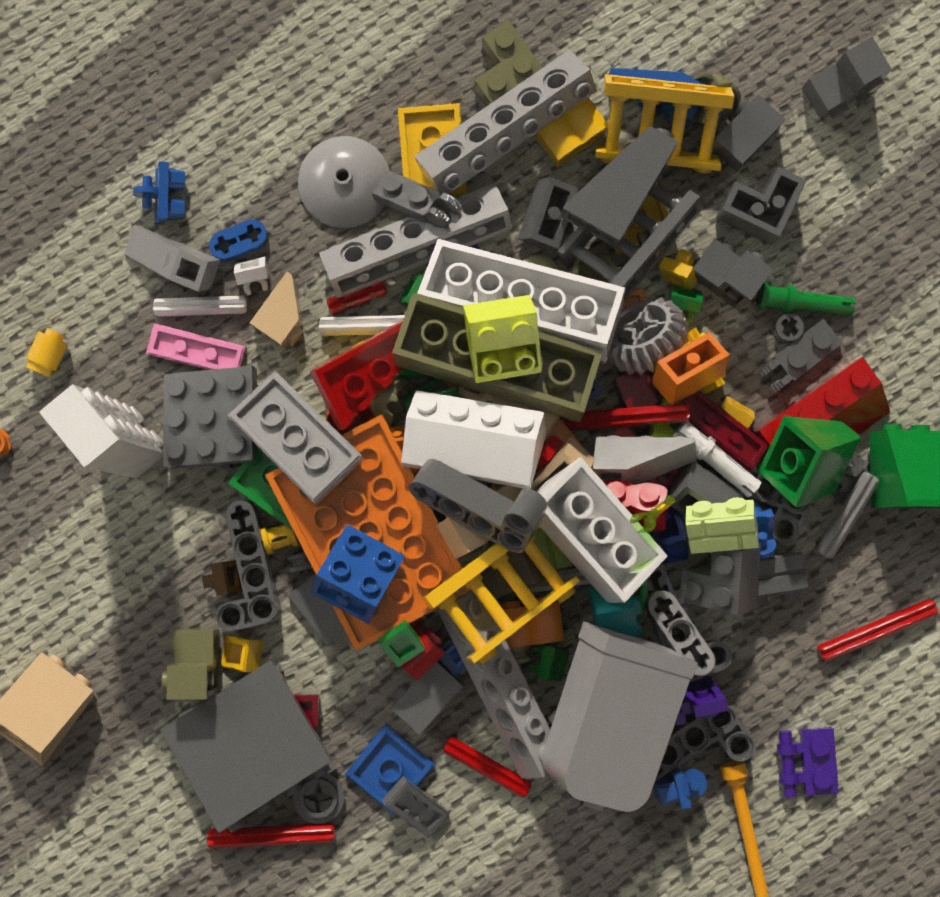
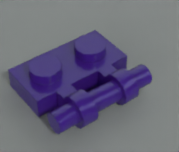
(702, 700)
(817, 758)

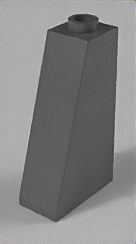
(618, 191)

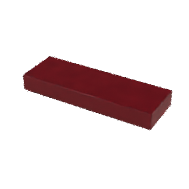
(728, 432)

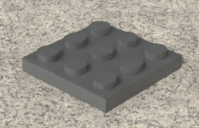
(197, 419)

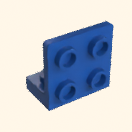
(356, 573)

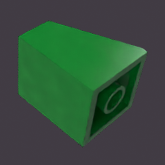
(808, 458)
(906, 467)

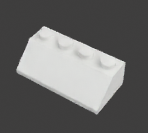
(474, 438)
(597, 532)

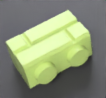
(722, 526)

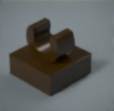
(224, 578)

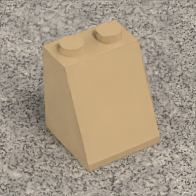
(43, 707)

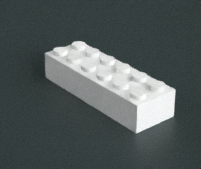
(564, 302)
(103, 432)

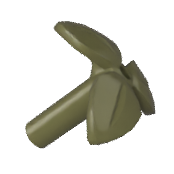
(715, 80)

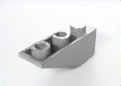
(172, 259)
(641, 457)

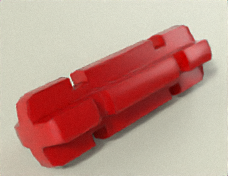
(354, 299)

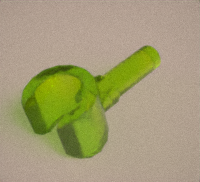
(650, 517)

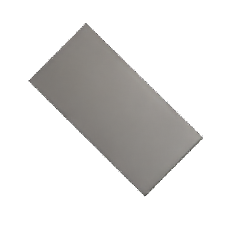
(296, 437)

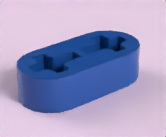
(241, 247)

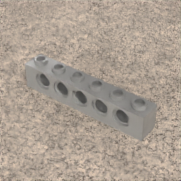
(506, 123)
(411, 242)
(503, 690)

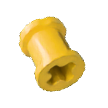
(278, 538)

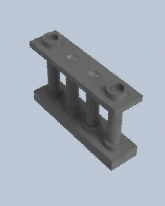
(644, 257)

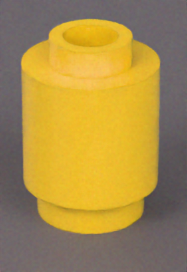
(46, 352)

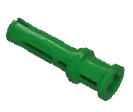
(790, 299)

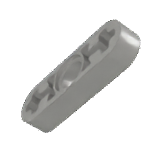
(673, 607)

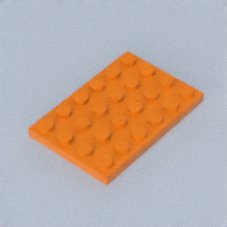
(378, 503)

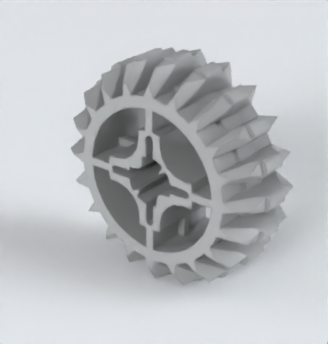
(647, 335)

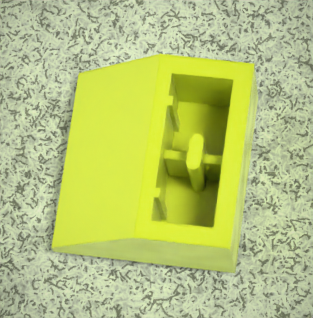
(503, 338)

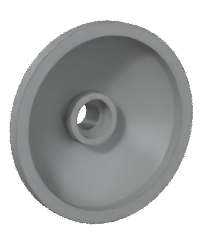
(342, 202)

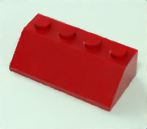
(848, 396)

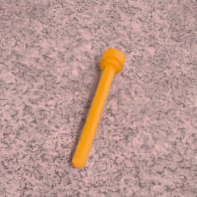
(735, 774)

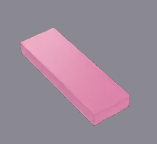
(194, 349)

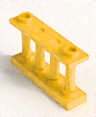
(681, 96)
(470, 577)

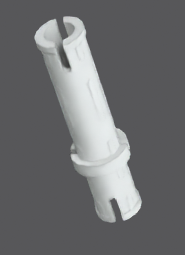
(719, 460)

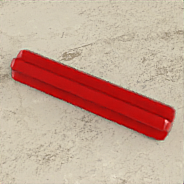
(487, 767)

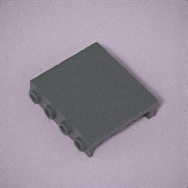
(247, 747)

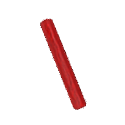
(632, 417)
(877, 630)
(272, 835)

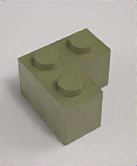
(511, 62)
(194, 666)

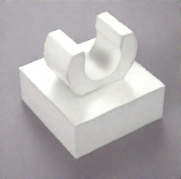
(250, 271)

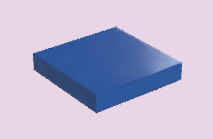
(385, 762)

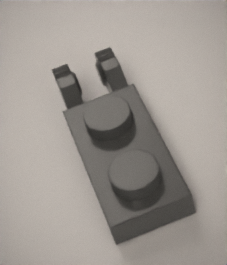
(415, 199)
(802, 354)

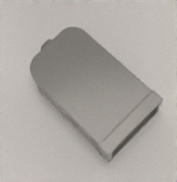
(615, 718)

